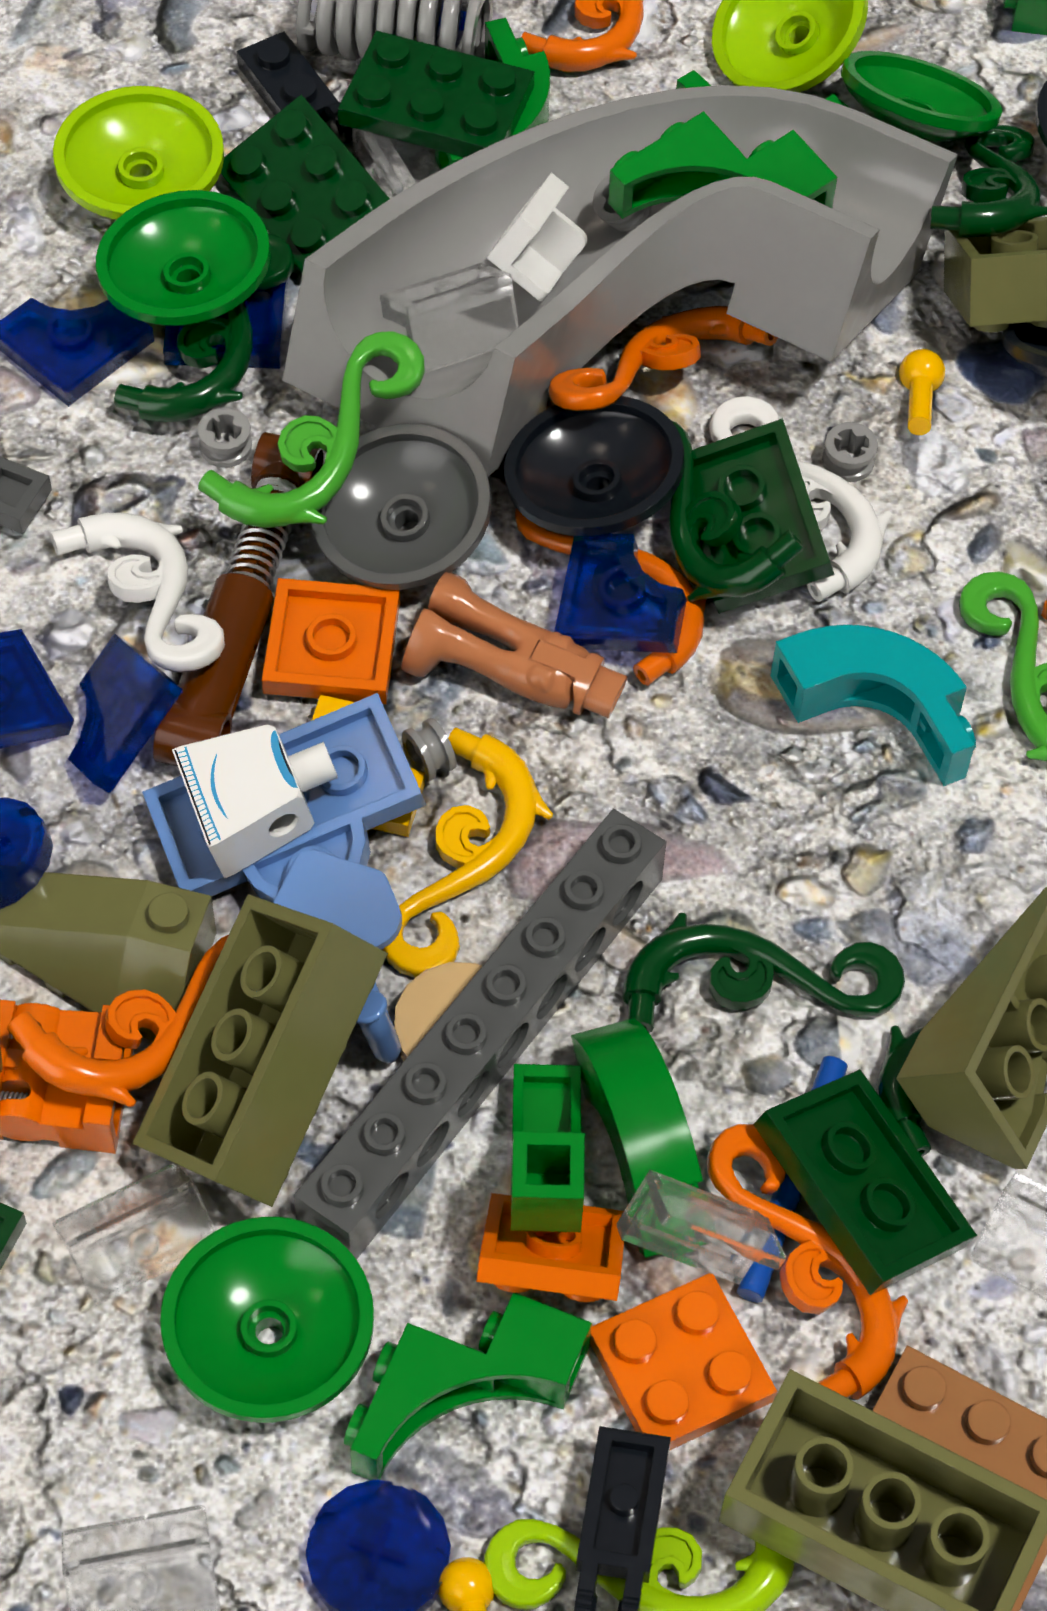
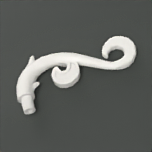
(866, 529)
(134, 581)

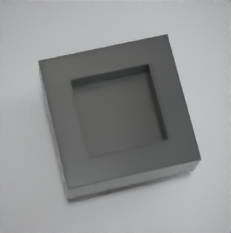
(21, 494)

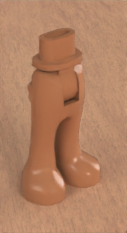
(541, 662)

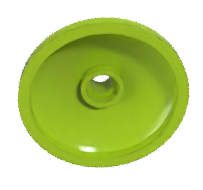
(764, 42)
(136, 148)

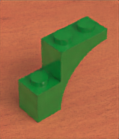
(700, 154)
(547, 1149)
(528, 1357)

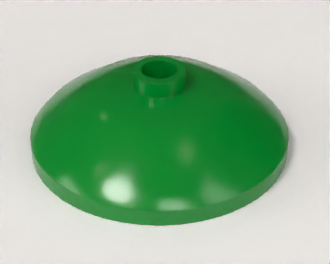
(919, 96)
(183, 257)
(258, 1279)

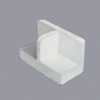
(539, 241)

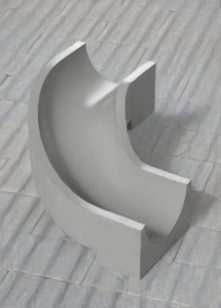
(794, 262)

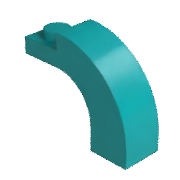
(883, 672)

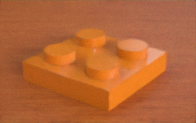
(330, 640)
(575, 1264)
(682, 1363)

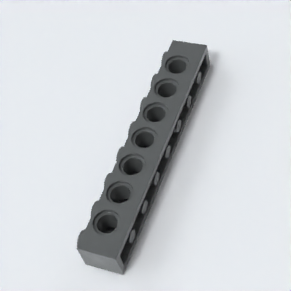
(482, 1034)

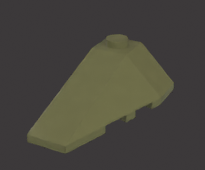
(108, 937)
(984, 1052)

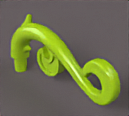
(674, 1550)

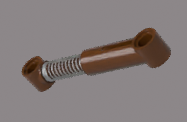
(241, 607)

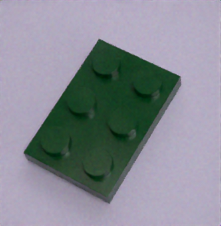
(434, 96)
(301, 180)
(767, 484)
(865, 1181)

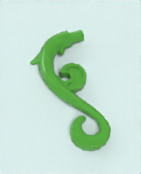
(301, 505)
(1026, 678)

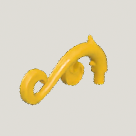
(473, 863)

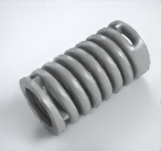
(391, 17)

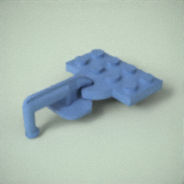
(327, 866)

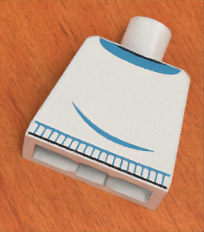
(250, 792)

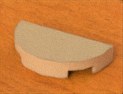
(427, 1000)

